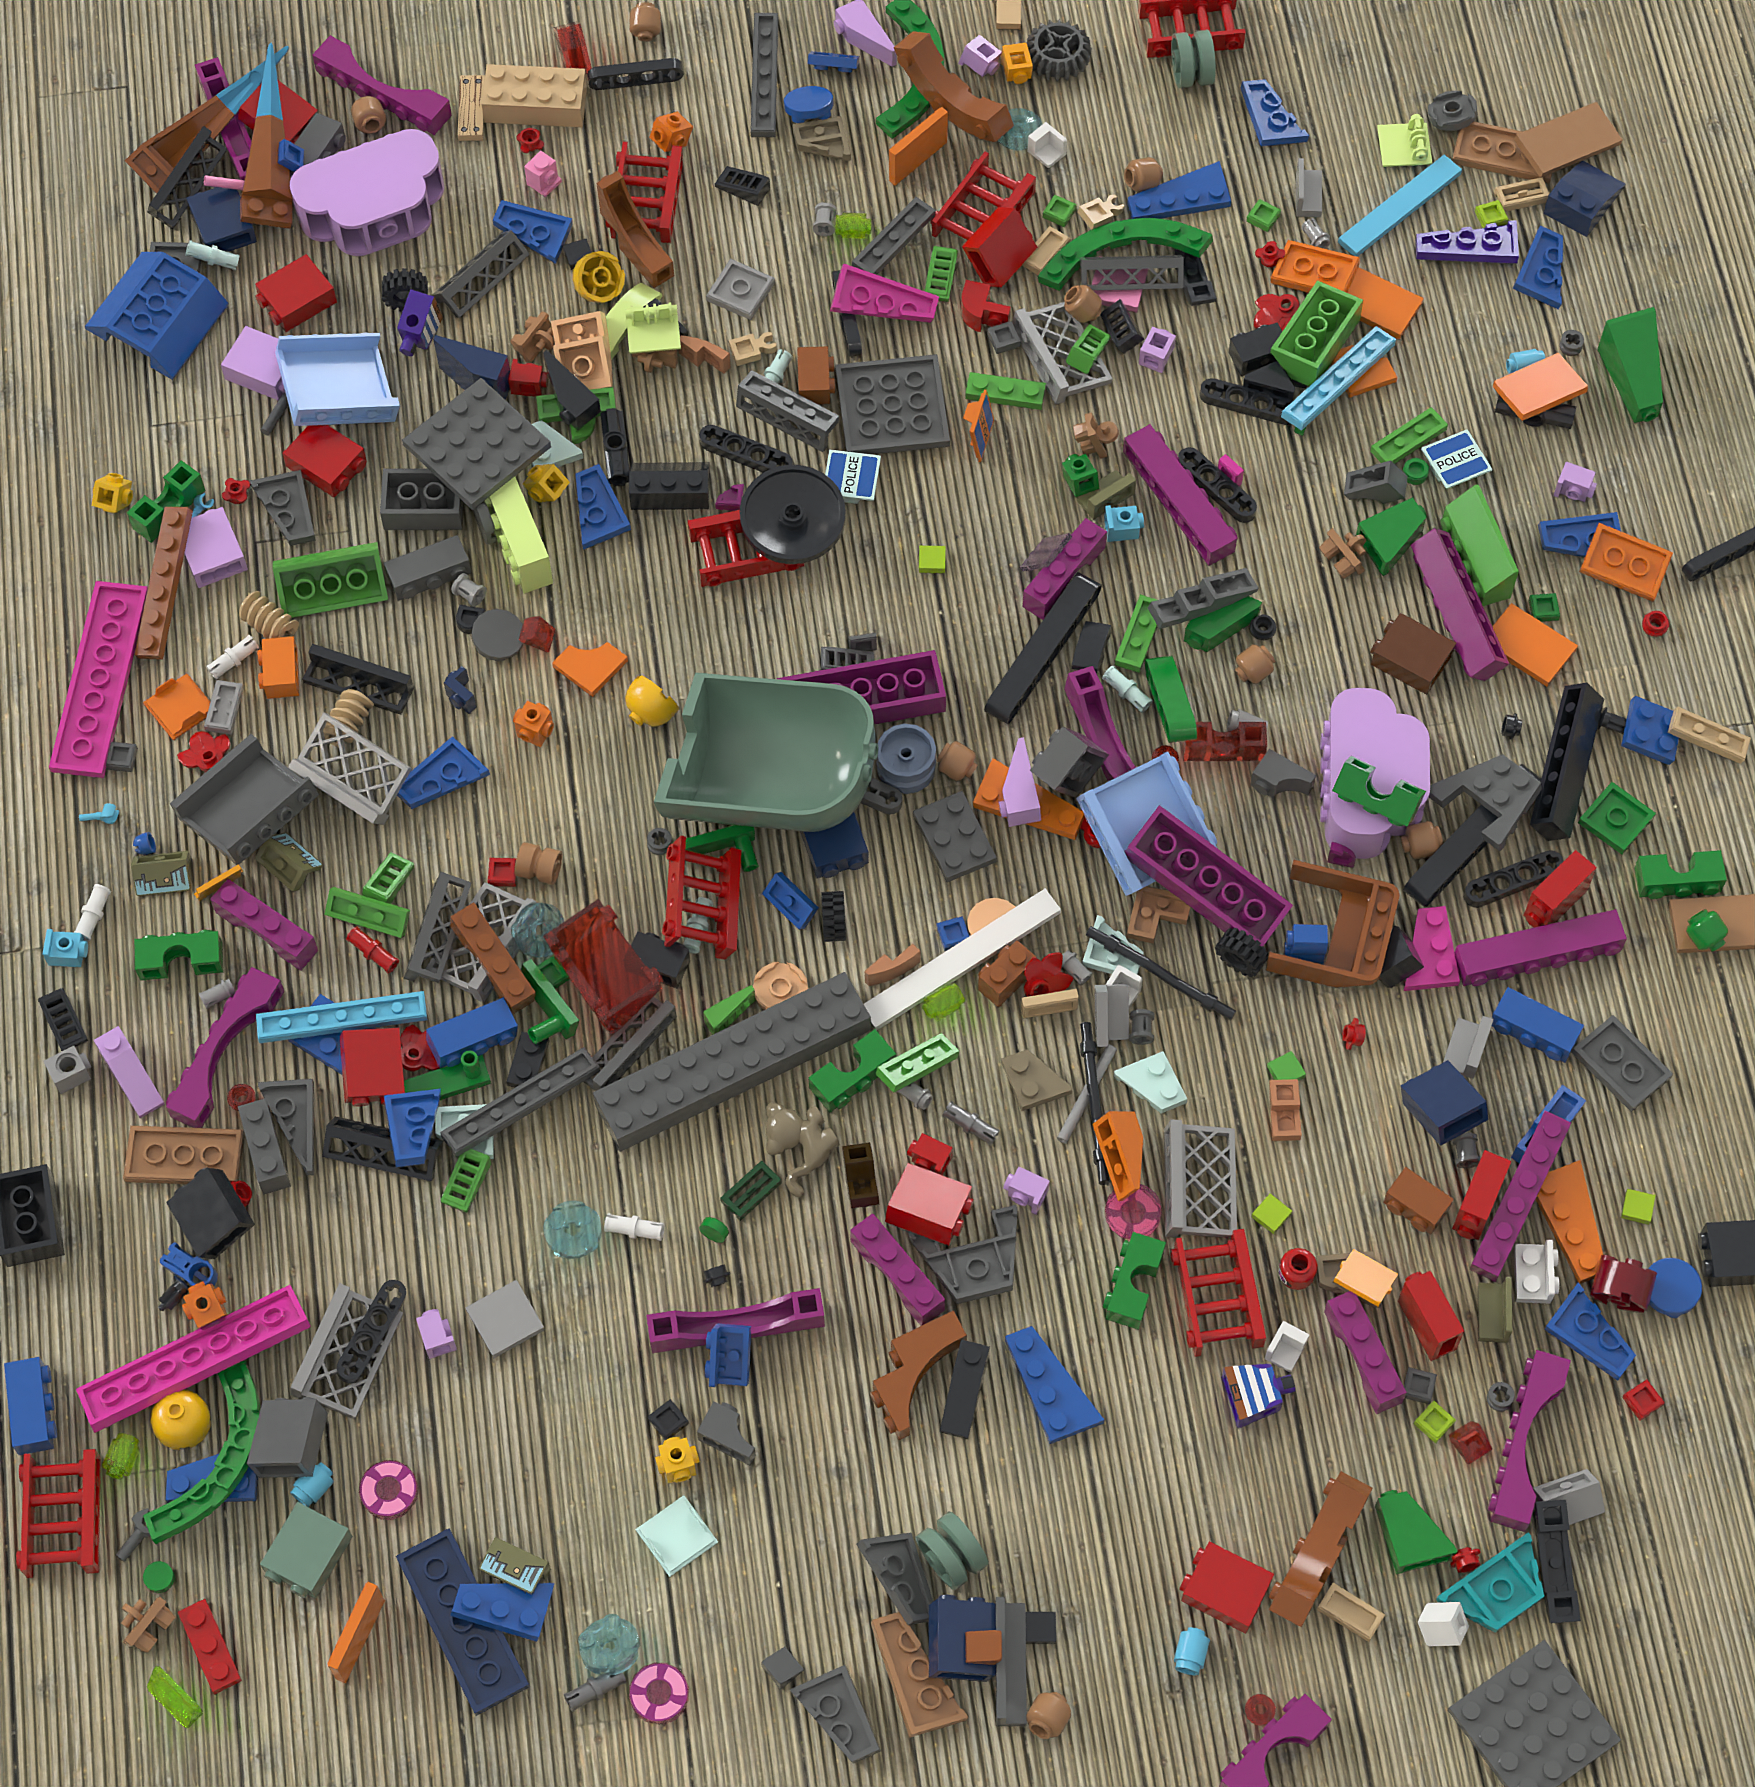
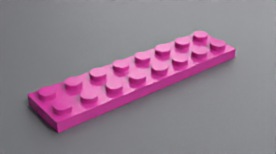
(99, 679)
(192, 1358)

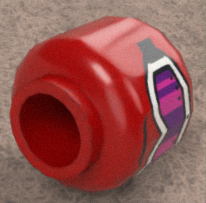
(1297, 1268)

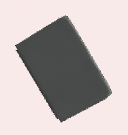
(863, 642)
(782, 1667)

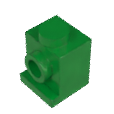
(1078, 469)

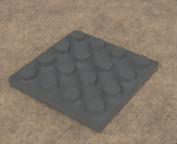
(892, 405)
(476, 443)
(1534, 1722)

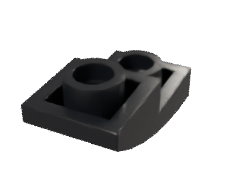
(1091, 646)

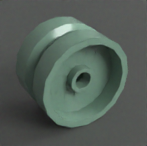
(1193, 58)
(952, 1550)

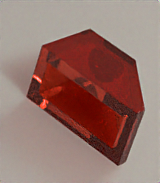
(572, 46)

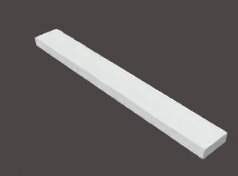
(961, 958)

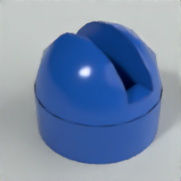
(145, 844)

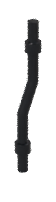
(1208, 1001)
(1088, 1051)

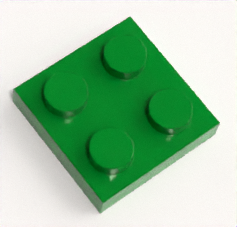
(1617, 818)

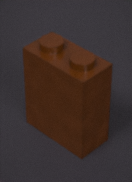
(1412, 653)

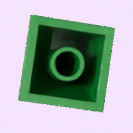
(1633, 361)

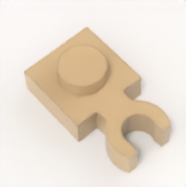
(1098, 212)
(748, 349)

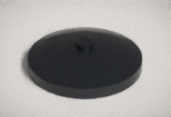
(792, 514)

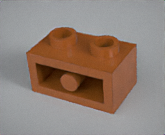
(814, 374)
(1005, 974)
(1417, 1201)

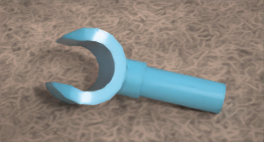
(199, 506)
(108, 814)

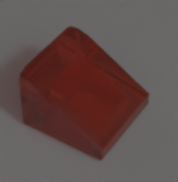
(537, 633)
(1470, 1441)

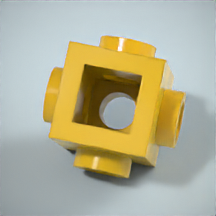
(545, 483)
(112, 493)
(677, 1469)

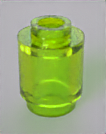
(853, 225)
(943, 1002)
(121, 1456)

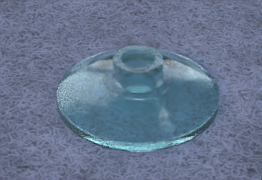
(1018, 135)

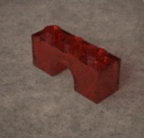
(1244, 743)

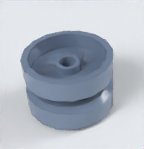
(906, 758)

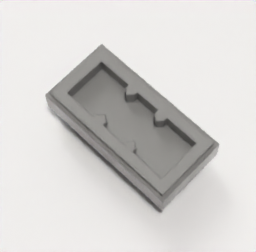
(224, 707)

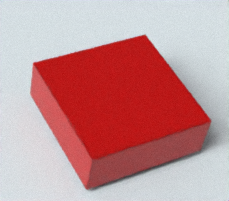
(502, 872)
(1643, 1400)

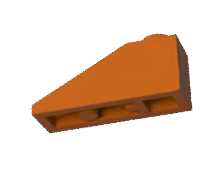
(1121, 1148)

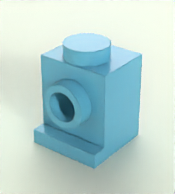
(1122, 523)
(68, 956)

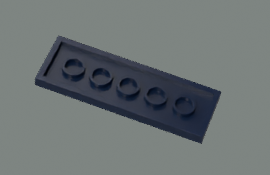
(475, 1652)

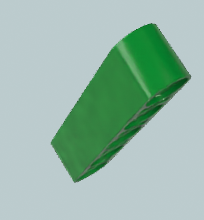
(1170, 699)

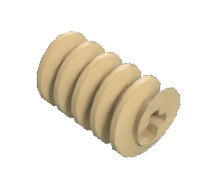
(267, 618)
(347, 711)

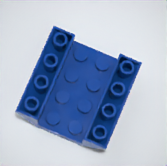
(160, 311)

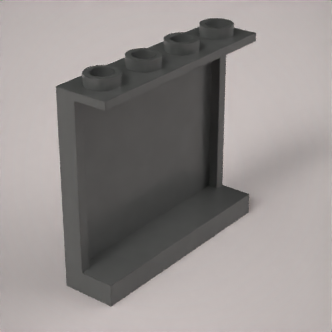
(243, 800)

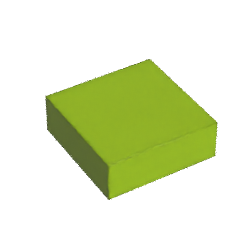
(1491, 213)
(932, 559)
(1638, 1206)
(1271, 1213)
(1434, 1421)

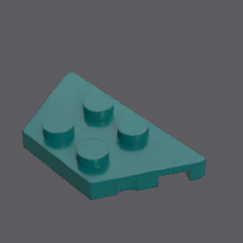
(1499, 1587)

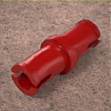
(372, 949)

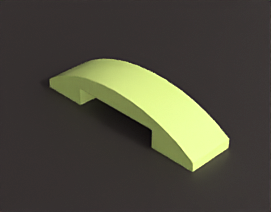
(616, 318)

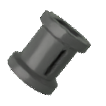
(1141, 1026)
(1466, 1150)

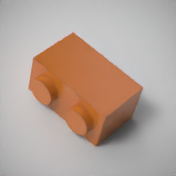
(279, 667)

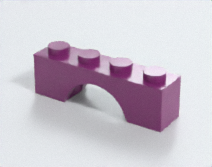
(1051, 581)
(280, 933)
(911, 1284)
(1375, 1368)
(1300, 1725)

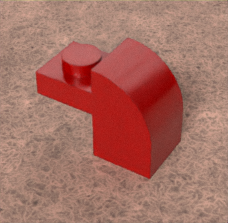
(978, 309)

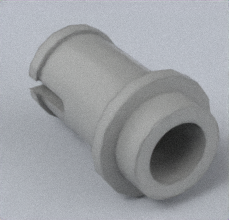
(1316, 234)
(1075, 968)
(217, 993)
(916, 1094)

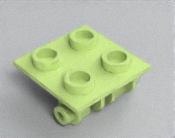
(1405, 143)
(653, 328)

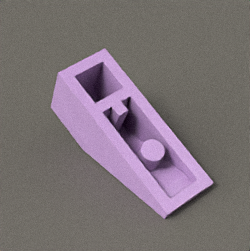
(864, 32)
(1019, 792)
(129, 1072)

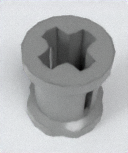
(824, 219)
(469, 590)

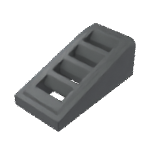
(837, 654)

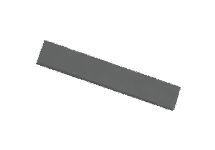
(764, 75)
(520, 1102)

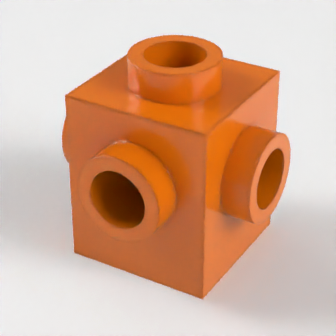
(671, 131)
(533, 723)
(214, 1309)

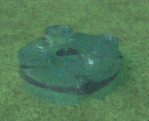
(526, 924)
(584, 1241)
(606, 1630)

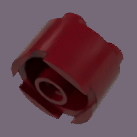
(1623, 1284)

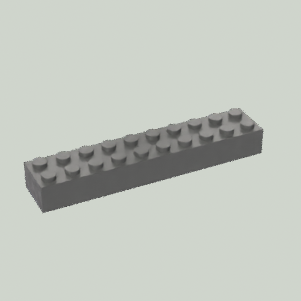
(732, 1061)

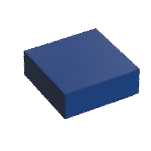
(290, 155)
(952, 932)

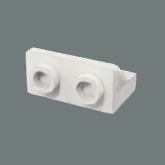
(1535, 1272)

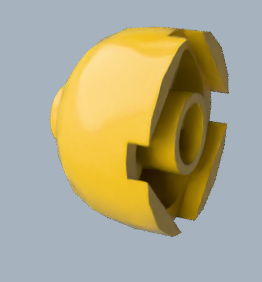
(598, 277)
(648, 703)
(181, 1420)

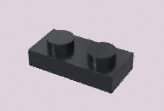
(527, 1060)

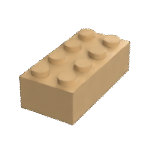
(534, 95)

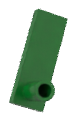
(724, 838)
(560, 1015)
(453, 1080)

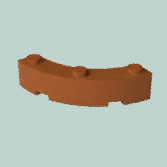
(943, 89)
(1320, 1549)

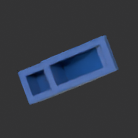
(1563, 1104)

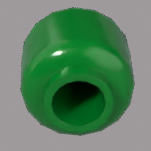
(1707, 930)

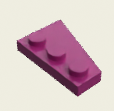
(1435, 948)

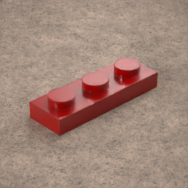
(209, 1646)

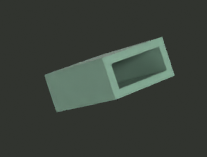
(305, 1551)

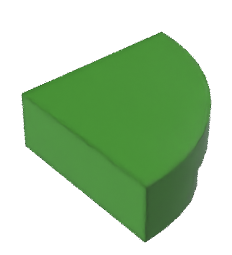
(584, 433)

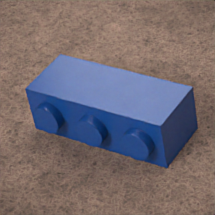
(1536, 1025)
(472, 1032)
(30, 1405)

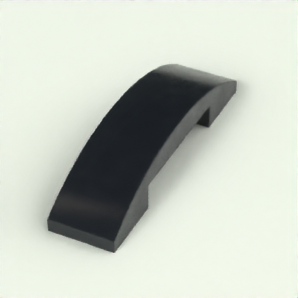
(1195, 281)
(1555, 1561)

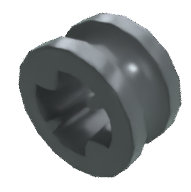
(1572, 349)
(656, 833)
(1491, 1396)

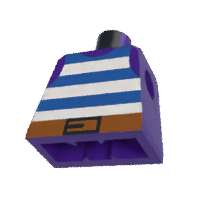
(418, 322)
(1255, 1391)

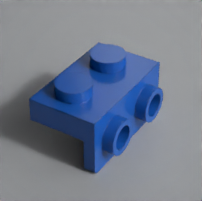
(728, 1355)

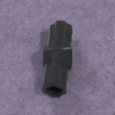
(1560, 415)
(614, 435)

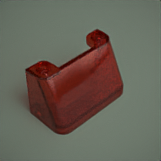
(603, 965)

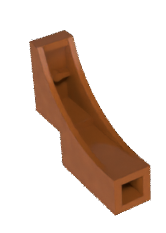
(633, 235)
(914, 1355)

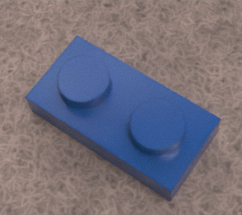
(822, 60)
(790, 900)

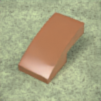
(699, 350)
(885, 969)
(1285, 1110)

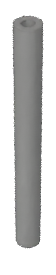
(1083, 1099)

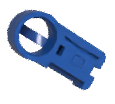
(187, 1266)

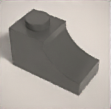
(1377, 482)
(1279, 774)
(721, 1432)

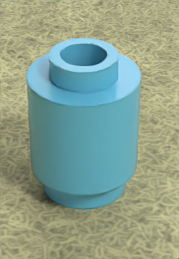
(1523, 359)
(311, 1489)
(1191, 1651)

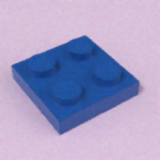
(1648, 731)

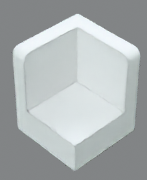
(1047, 145)
(1124, 976)
(1286, 1346)
(1443, 1624)

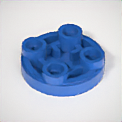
(808, 103)
(1675, 1288)

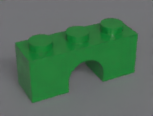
(180, 489)
(1356, 785)
(1658, 879)
(155, 953)
(837, 1087)
(1141, 1257)

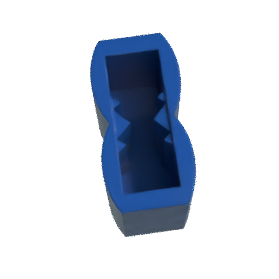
(1307, 942)

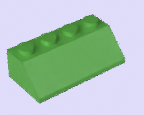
(1317, 332)
(1480, 546)
(330, 580)

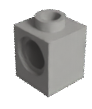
(67, 1080)

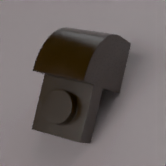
(860, 1175)

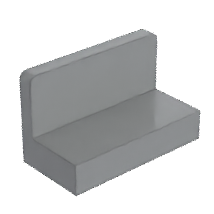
(1308, 191)
(1111, 1013)
(1468, 1045)
(1579, 1490)

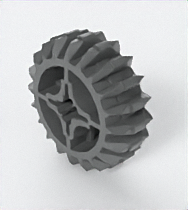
(1060, 42)

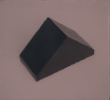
(1270, 380)
(1400, 959)

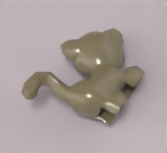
(787, 1129)

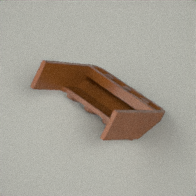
(1358, 934)

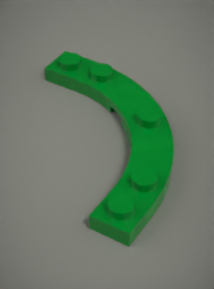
(913, 104)
(1119, 234)
(229, 1465)

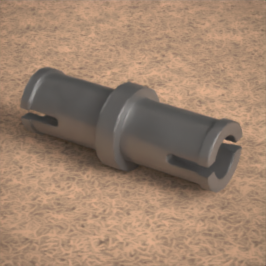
(970, 1123)
(593, 1689)

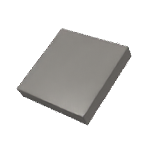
(740, 289)
(505, 1318)

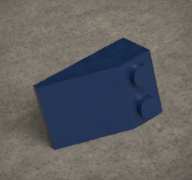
(1582, 197)
(469, 363)

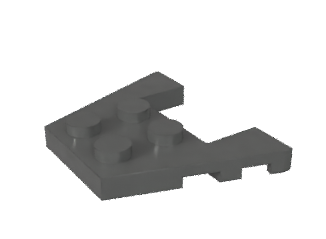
(1498, 787)
(978, 1267)

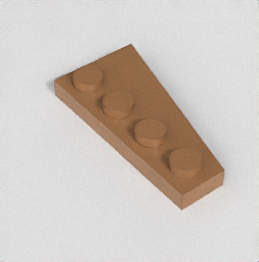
(923, 1701)

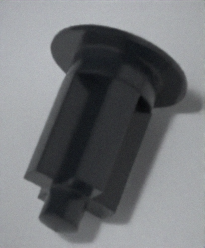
(1612, 721)
(173, 1294)

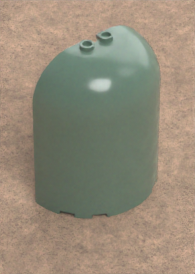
(770, 754)

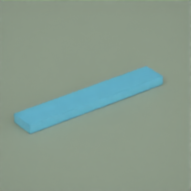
(1399, 206)
(1338, 378)
(341, 1017)

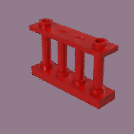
(1161, 46)
(669, 184)
(1020, 196)
(728, 525)
(726, 890)
(1240, 1275)
(87, 1526)

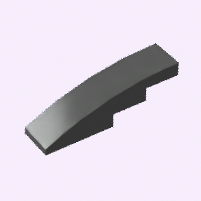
(1202, 599)

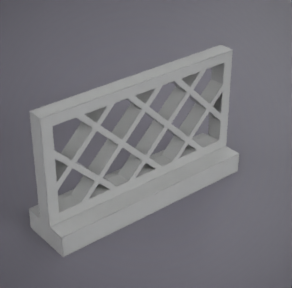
(1040, 353)
(344, 791)
(480, 984)
(1177, 1173)
(320, 1348)

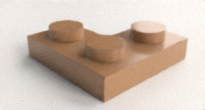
(1151, 906)

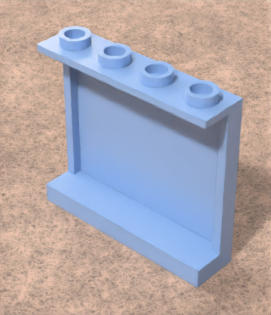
(335, 379)
(1127, 802)

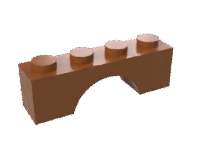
(500, 967)

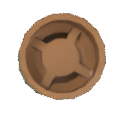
(538, 863)

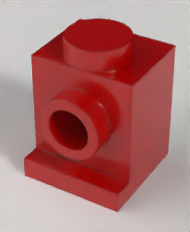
(527, 379)
(930, 1154)

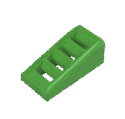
(942, 258)
(1086, 350)
(374, 890)
(728, 1010)
(462, 1164)

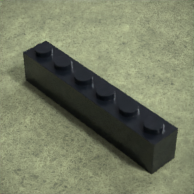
(1567, 762)

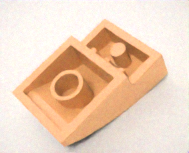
(584, 348)

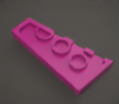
(877, 296)

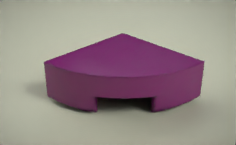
(730, 498)
(1341, 855)

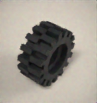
(398, 285)
(833, 916)
(1241, 952)

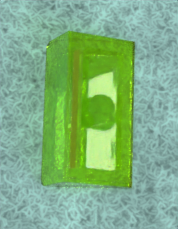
(173, 1697)

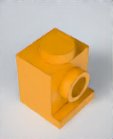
(1016, 67)

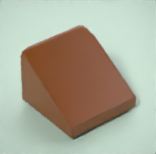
(984, 1647)

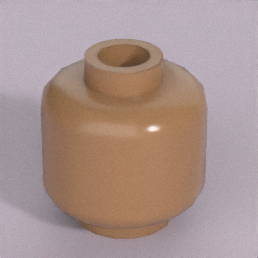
(645, 21)
(368, 114)
(1143, 174)
(1083, 303)
(1254, 664)
(956, 761)
(1421, 840)
(1048, 1715)

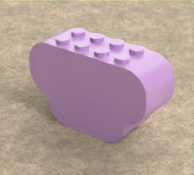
(370, 193)
(1398, 745)

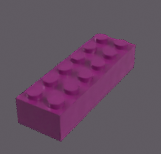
(891, 686)
(1206, 877)

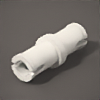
(232, 657)
(92, 911)
(634, 1227)

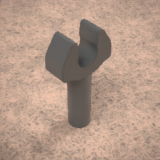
(136, 1537)

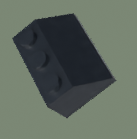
(669, 486)

